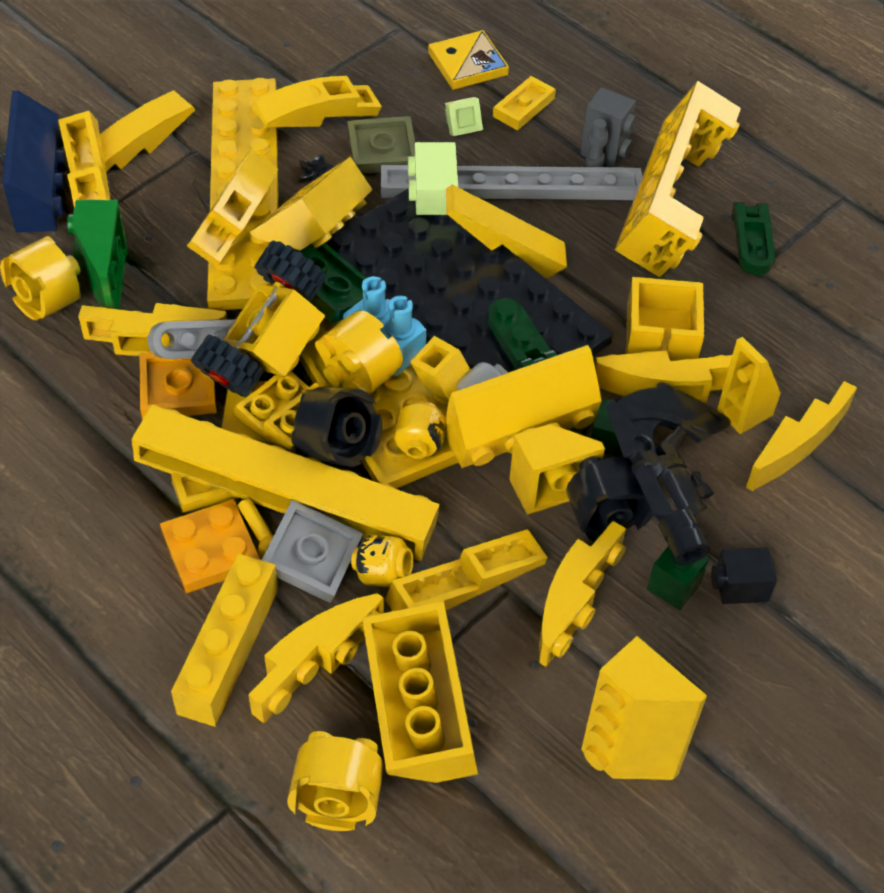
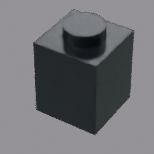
(744, 575)

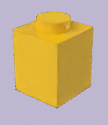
(440, 367)

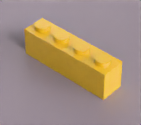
(225, 640)

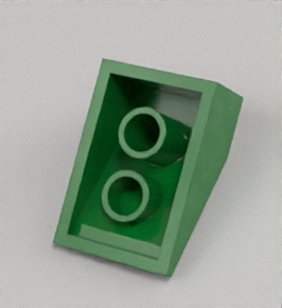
(100, 247)

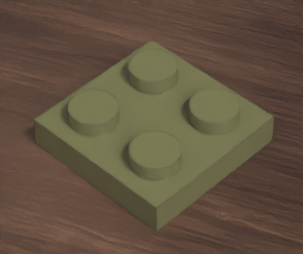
(380, 142)

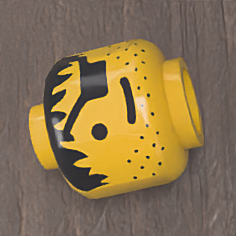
(420, 430)
(381, 560)

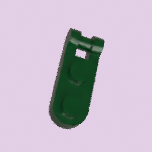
(753, 237)
(517, 333)

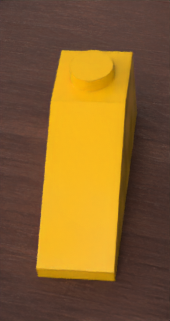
(749, 388)

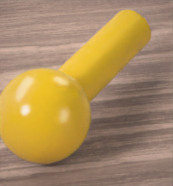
(257, 525)

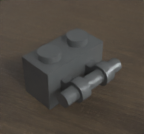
(608, 129)

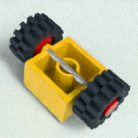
(271, 325)

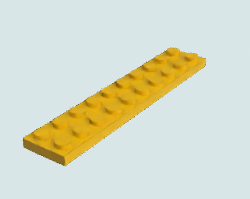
(235, 132)

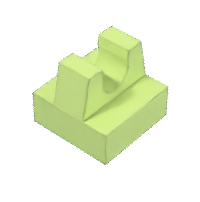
(463, 116)

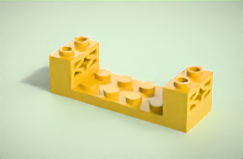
(658, 225)

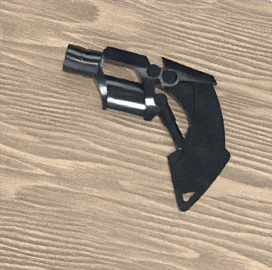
(634, 423)

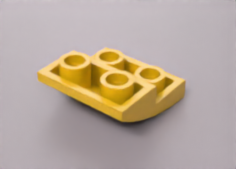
(273, 408)

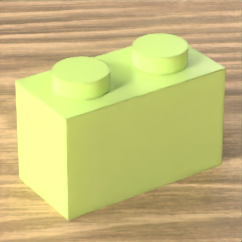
(433, 170)

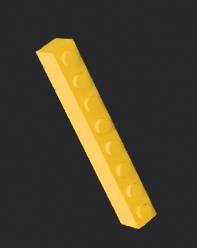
(277, 476)

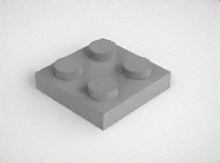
(312, 550)

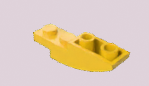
(313, 100)
(233, 208)
(131, 328)
(646, 369)
(574, 590)
(324, 640)

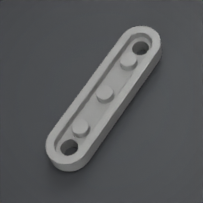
(185, 336)

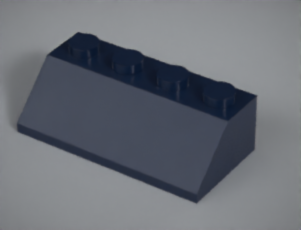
(33, 165)

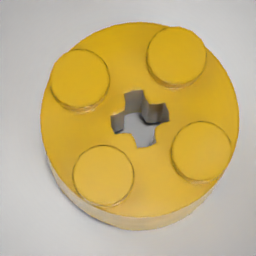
(41, 278)
(359, 353)
(336, 781)

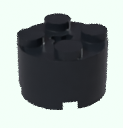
(337, 425)
(607, 493)

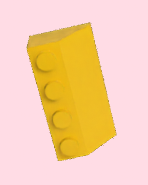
(317, 208)
(490, 413)
(419, 694)
(641, 716)

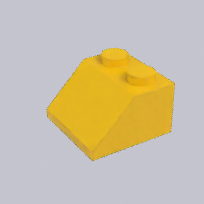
(545, 463)

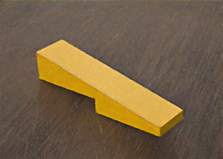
(84, 157)
(498, 227)
(473, 574)

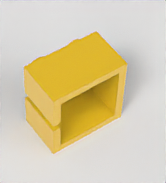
(665, 317)

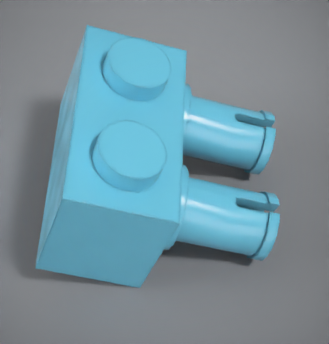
(395, 316)

